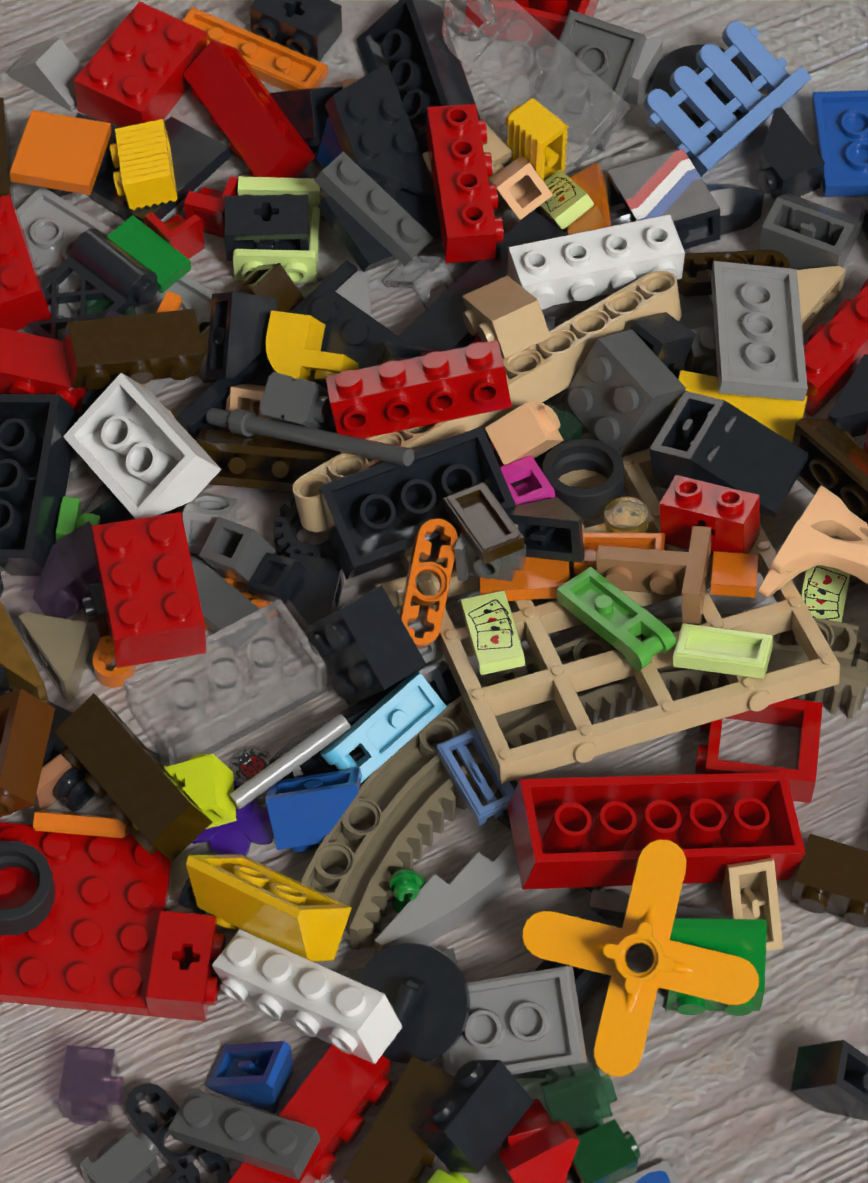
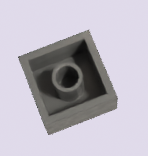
(623, 392)

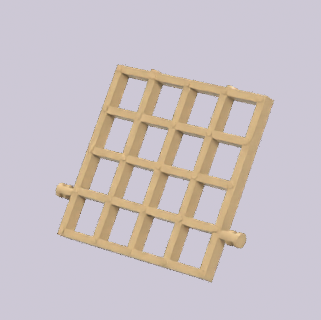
(563, 680)

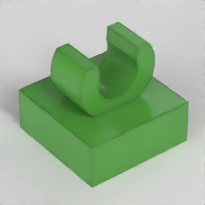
(71, 517)

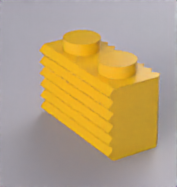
(538, 137)
(144, 164)

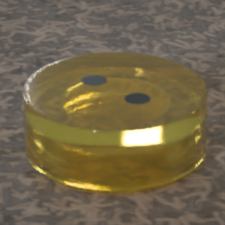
(626, 516)

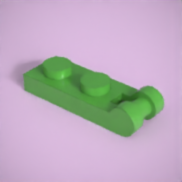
(616, 617)

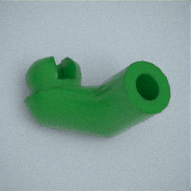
(406, 887)

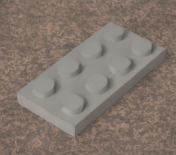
(758, 331)

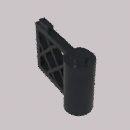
(103, 268)

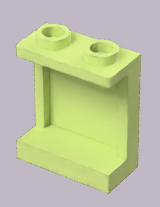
(299, 264)

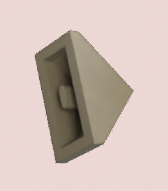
(59, 647)

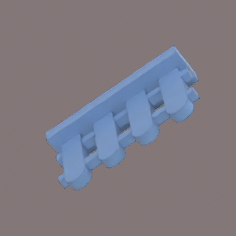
(733, 83)

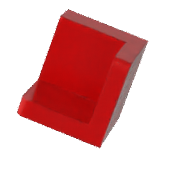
(210, 206)
(182, 234)

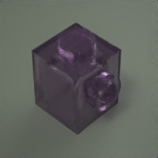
(90, 1085)

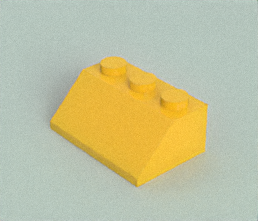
(268, 905)

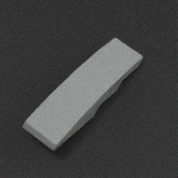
(446, 906)

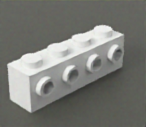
(596, 260)
(307, 996)

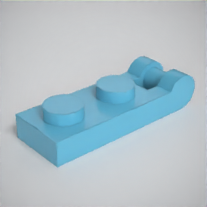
(386, 726)

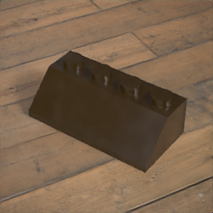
(833, 463)

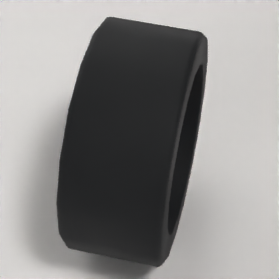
(591, 456)
(37, 909)

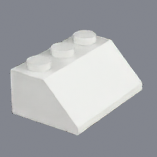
(140, 450)

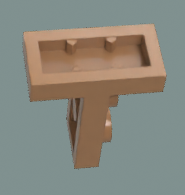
(662, 571)

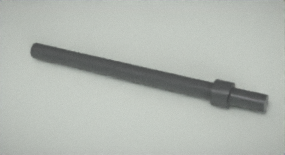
(248, 423)

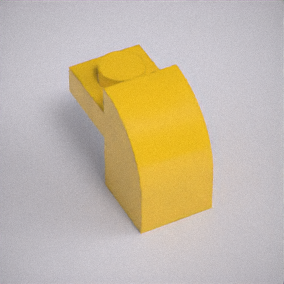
(295, 348)

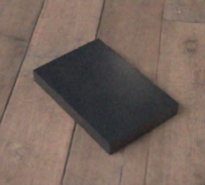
(193, 158)
(361, 244)

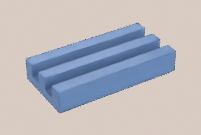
(494, 807)

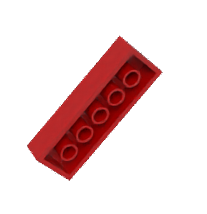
(598, 826)

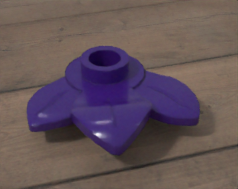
(235, 838)

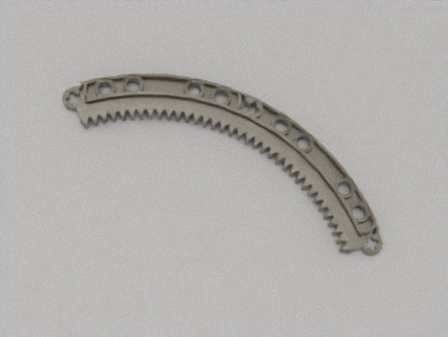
(415, 794)

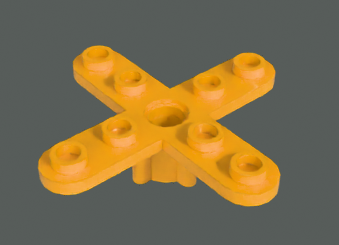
(674, 967)

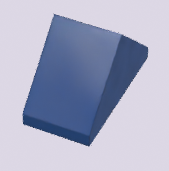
(253, 1073)

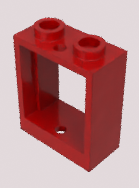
(789, 712)

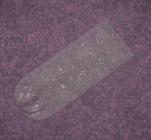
(527, 62)

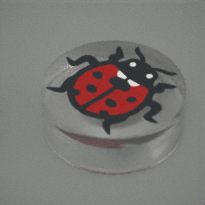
(248, 762)

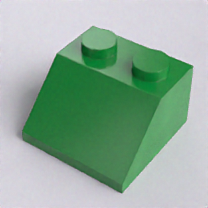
(730, 936)

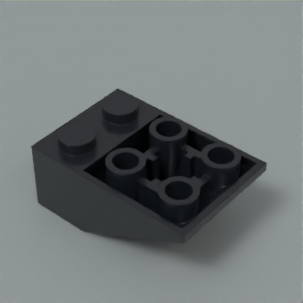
(725, 448)

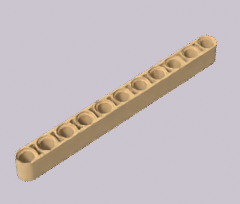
(530, 376)

